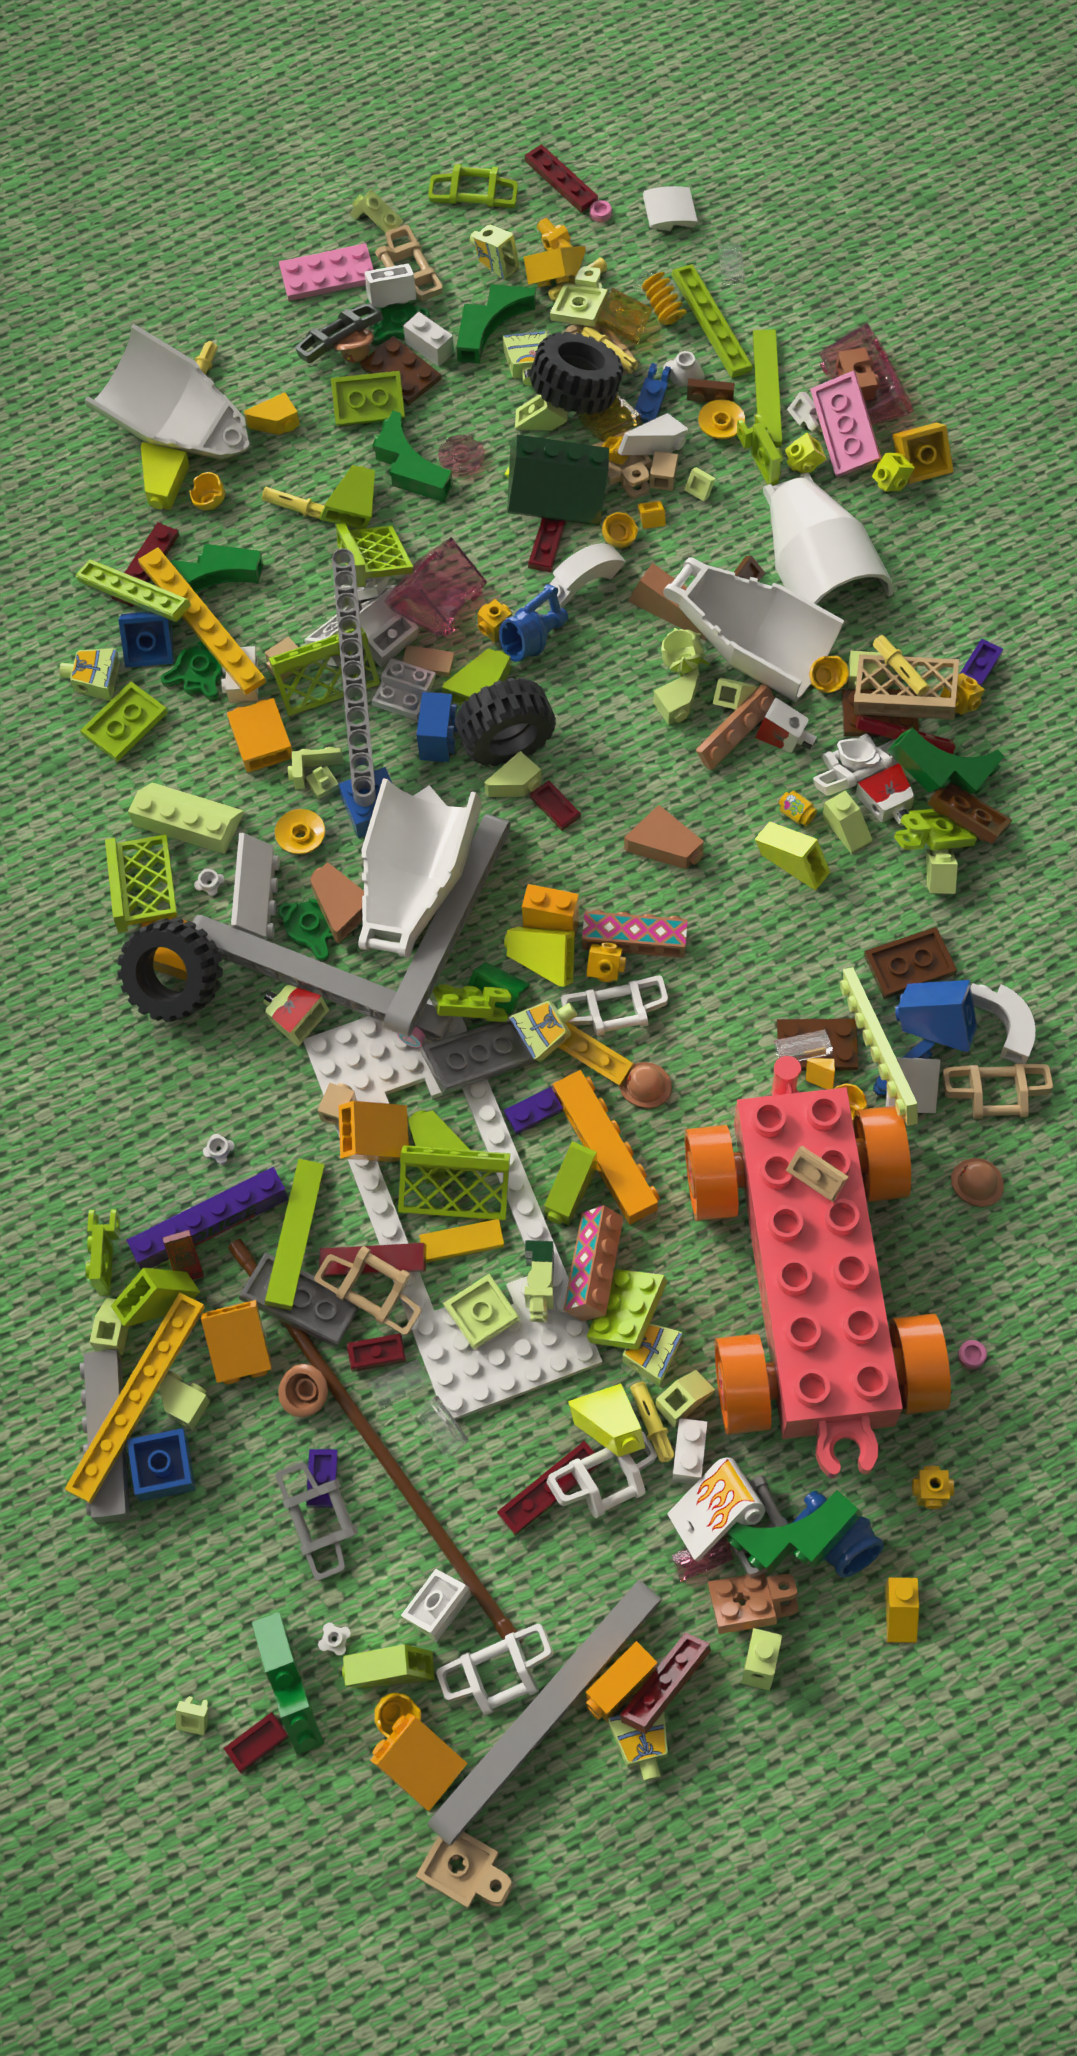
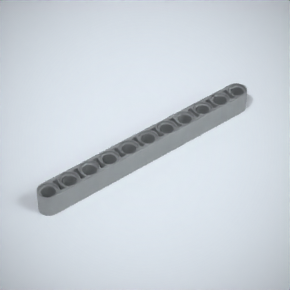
(353, 686)
(446, 927)
(313, 975)
(543, 1713)

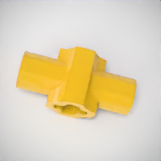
(553, 236)

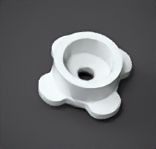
(209, 875)
(218, 1141)
(329, 1632)

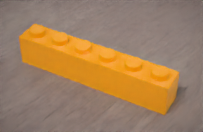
(614, 1158)

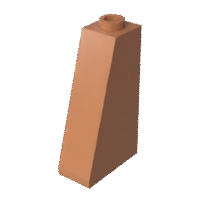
(650, 597)

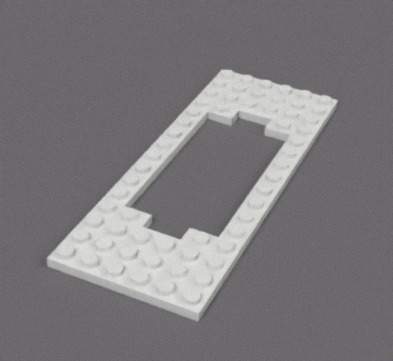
(524, 1354)

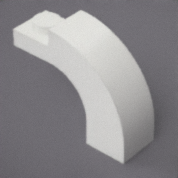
(584, 566)
(1014, 1015)

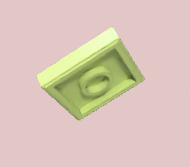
(481, 1311)

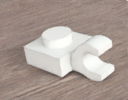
(804, 411)

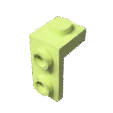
(376, 210)
(310, 758)

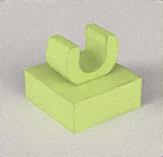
(700, 484)
(322, 782)
(192, 1717)

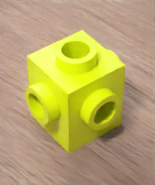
(805, 454)
(893, 472)

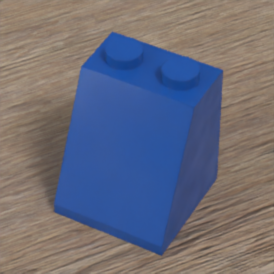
(939, 1012)

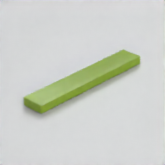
(712, 321)
(767, 381)
(133, 590)
(294, 1234)

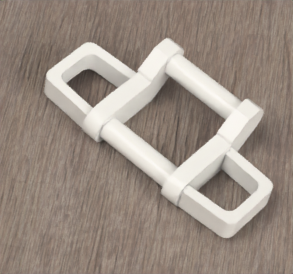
(845, 778)
(631, 988)
(589, 1489)
(523, 1668)

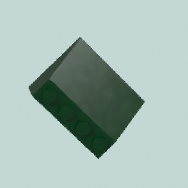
(557, 479)

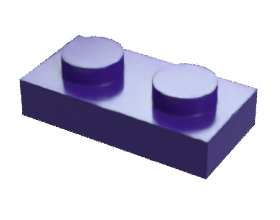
(982, 661)
(533, 1110)
(323, 1467)

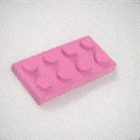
(325, 272)
(845, 424)

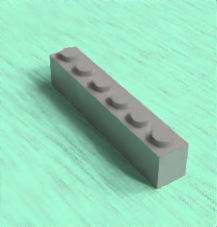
(102, 1387)

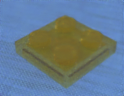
(624, 316)
(611, 421)

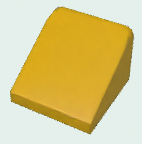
(613, 444)
(652, 514)
(820, 1072)

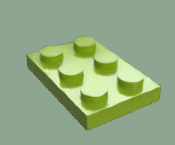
(366, 397)
(124, 721)
(629, 1309)

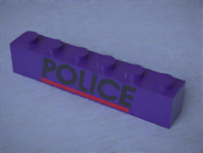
(211, 1216)

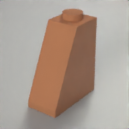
(664, 840)
(338, 900)

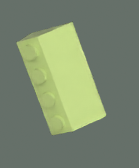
(185, 817)

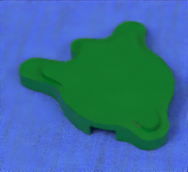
(394, 319)
(197, 670)
(307, 927)

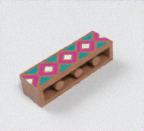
(636, 933)
(593, 1263)

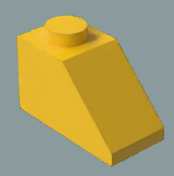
(273, 415)
(902, 1610)

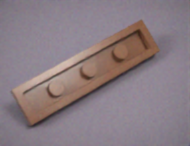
(735, 727)

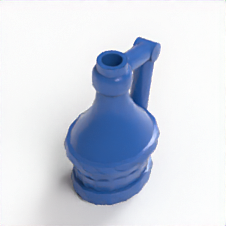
(528, 630)
(856, 1548)

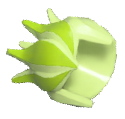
(682, 651)

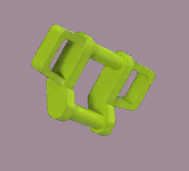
(489, 199)

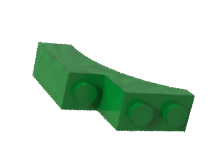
(481, 320)
(407, 467)
(221, 565)
(937, 768)
(810, 1536)
(287, 1683)

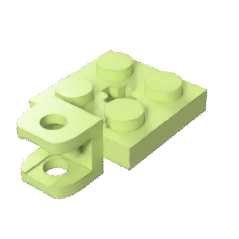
(585, 292)

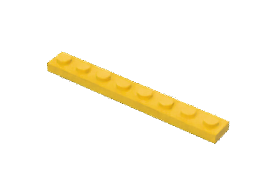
(204, 623)
(134, 1398)

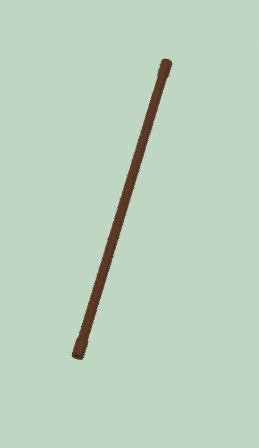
(501, 1622)

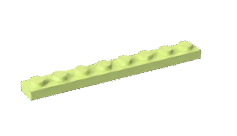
(880, 1048)

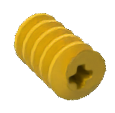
(662, 300)

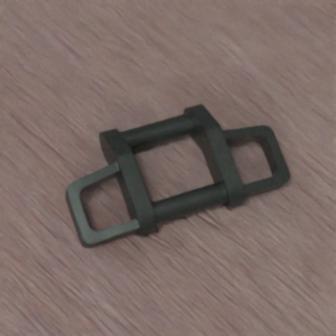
(351, 323)

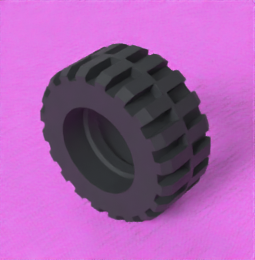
(576, 373)
(504, 721)
(142, 983)

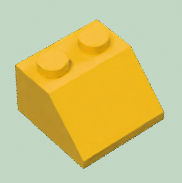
(553, 265)
(926, 450)

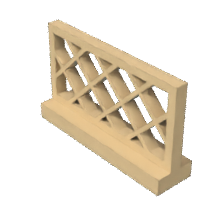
(899, 705)

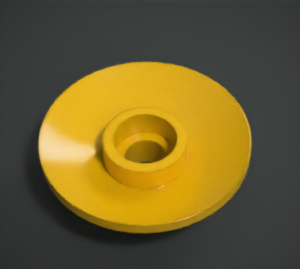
(720, 412)
(299, 822)

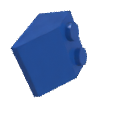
(146, 639)

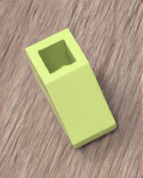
(732, 693)
(941, 871)
(108, 1330)
(683, 1397)
(183, 1402)

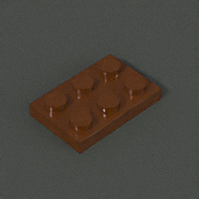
(414, 372)
(849, 717)
(969, 813)
(909, 961)
(841, 1035)

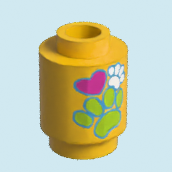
(797, 808)

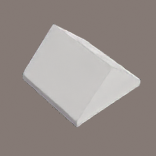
(437, 1604)

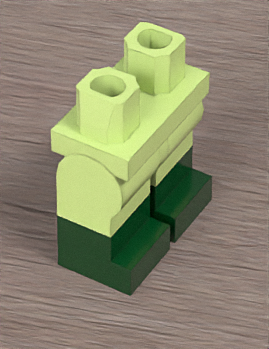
(540, 1279)

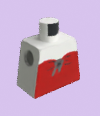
(785, 728)
(887, 794)

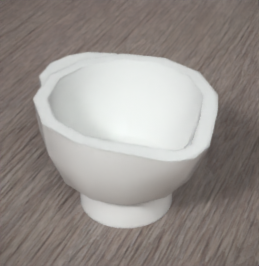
(683, 368)
(857, 754)

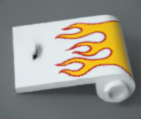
(715, 1506)

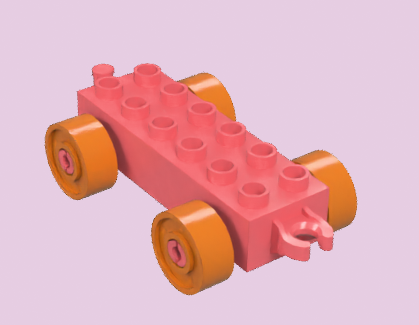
(817, 1272)

